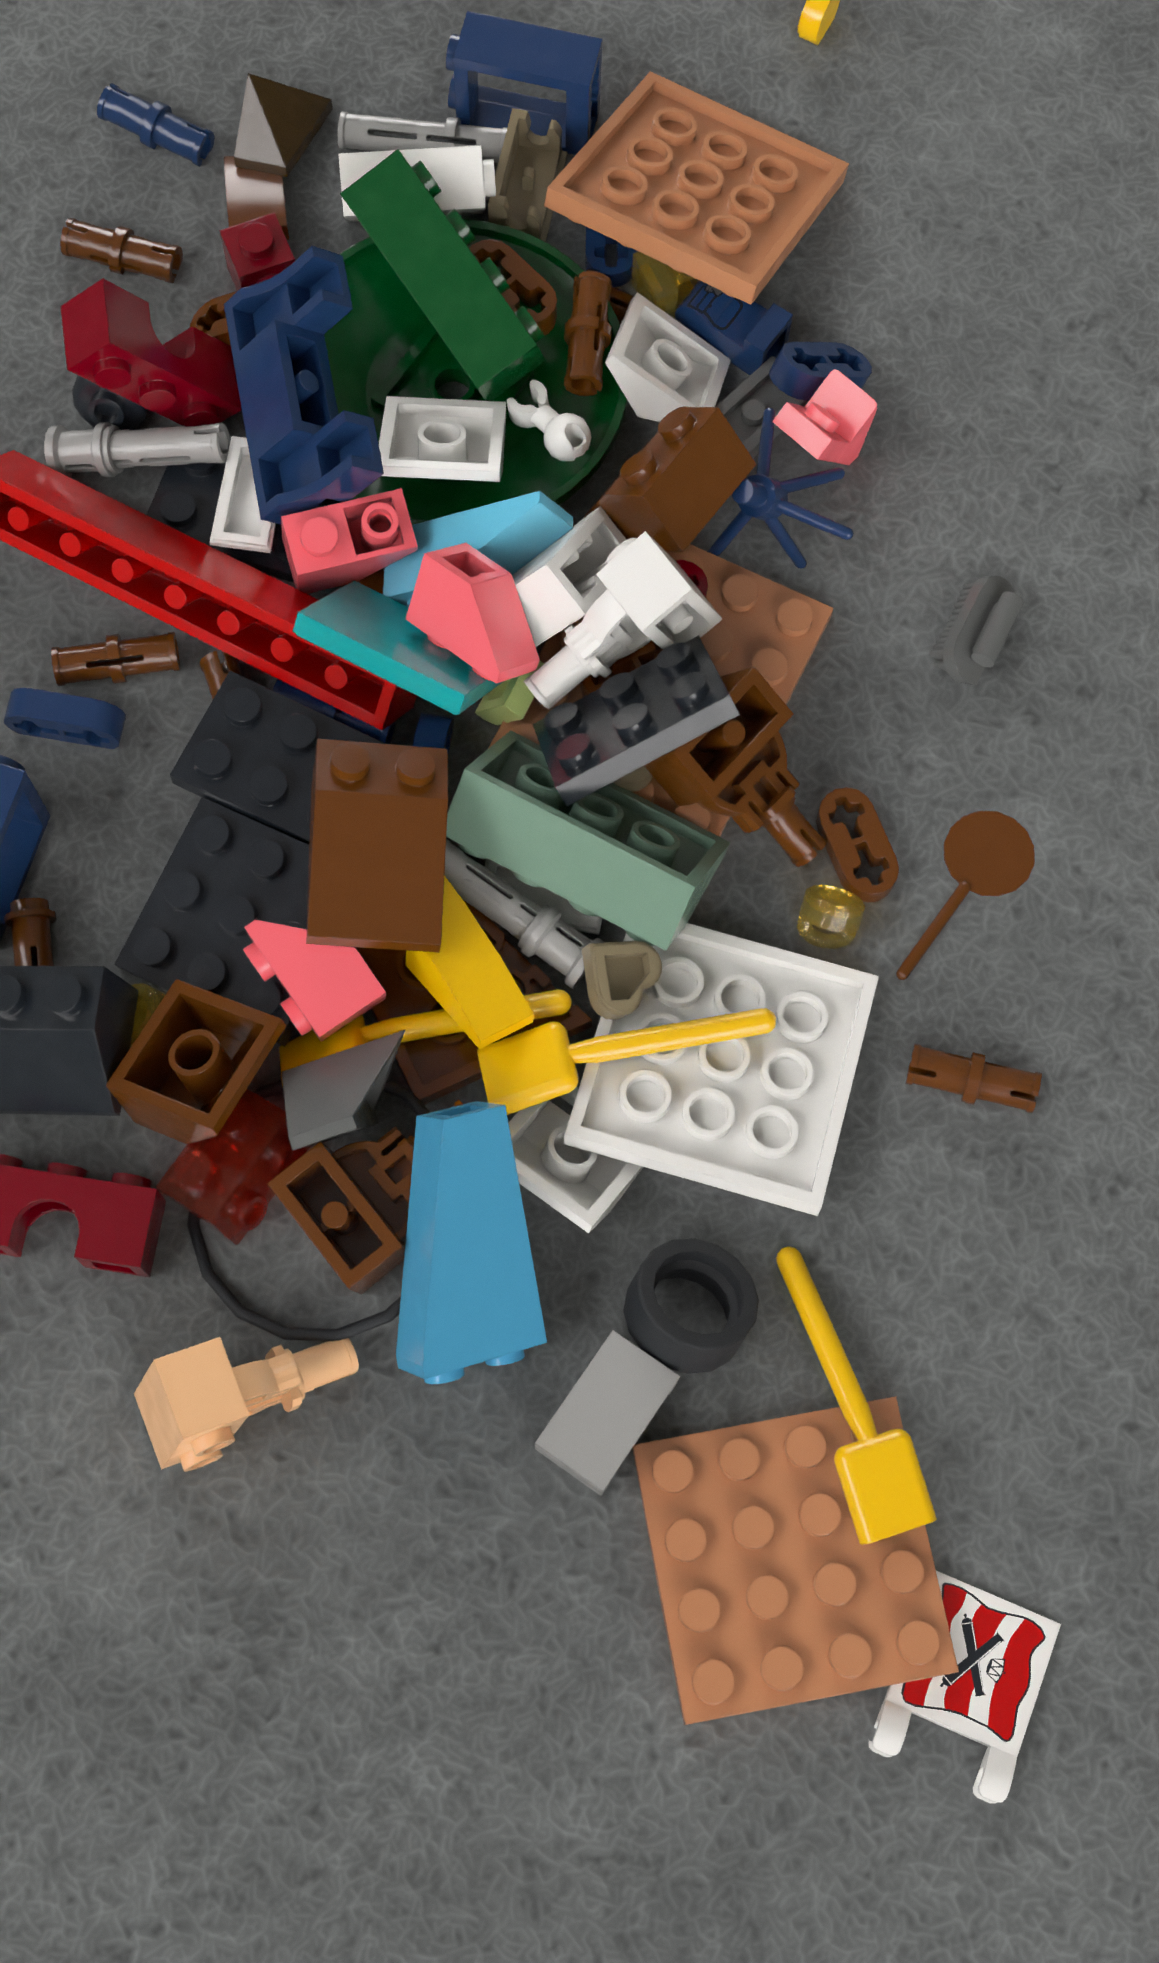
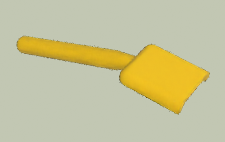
(417, 1026)
(542, 1061)
(878, 1470)

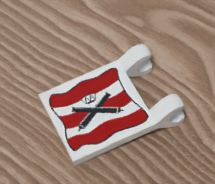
(991, 1698)

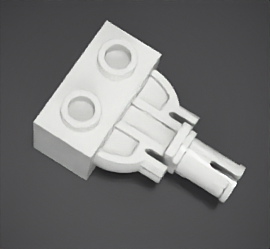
(643, 602)

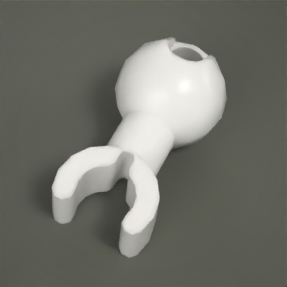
(564, 434)

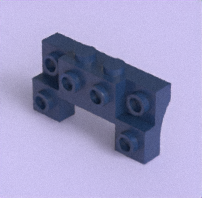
(287, 392)

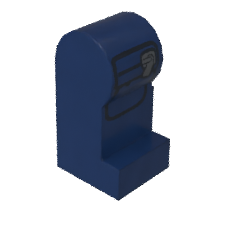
(734, 327)

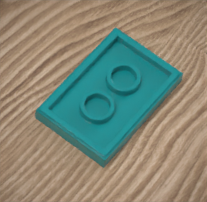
(378, 638)

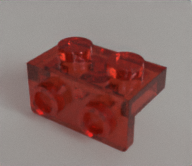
(229, 1173)

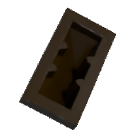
(277, 125)

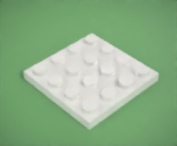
(742, 1110)

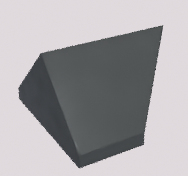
(337, 1091)

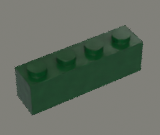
(444, 276)

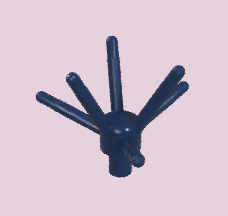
(768, 499)

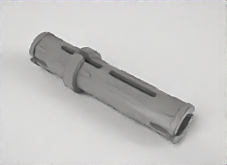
(357, 132)

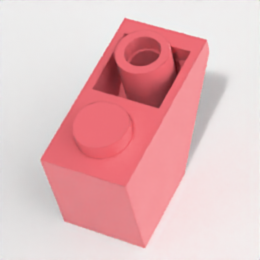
(347, 540)
(473, 612)
(324, 982)

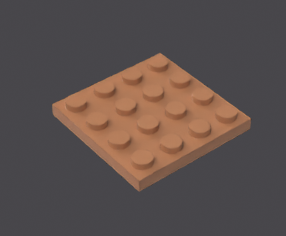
(697, 187)
(767, 1574)

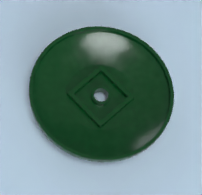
(395, 351)

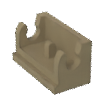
(524, 173)

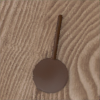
(985, 856)

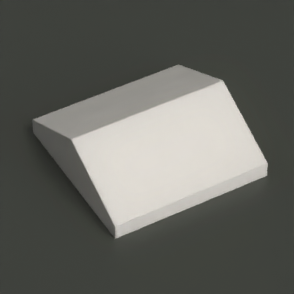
(663, 363)
(443, 438)
(567, 1178)

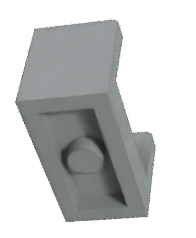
(606, 1412)

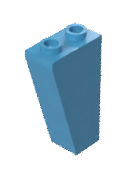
(467, 1249)

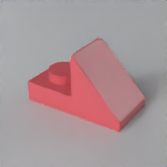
(832, 421)

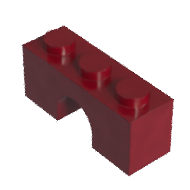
(115, 347)
(115, 1218)

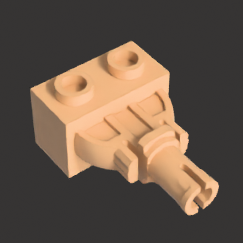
(199, 1401)

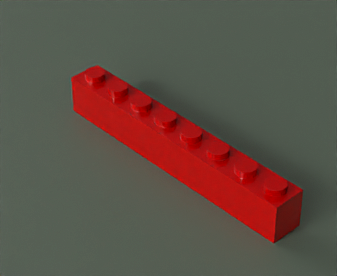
(182, 585)

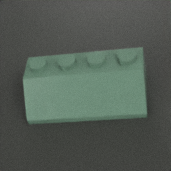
(602, 853)

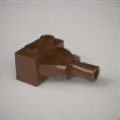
(744, 769)
(353, 1204)

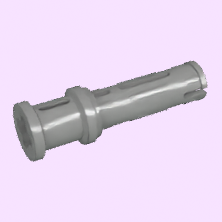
(111, 450)
(537, 928)

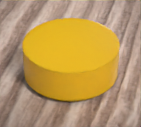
(816, 19)

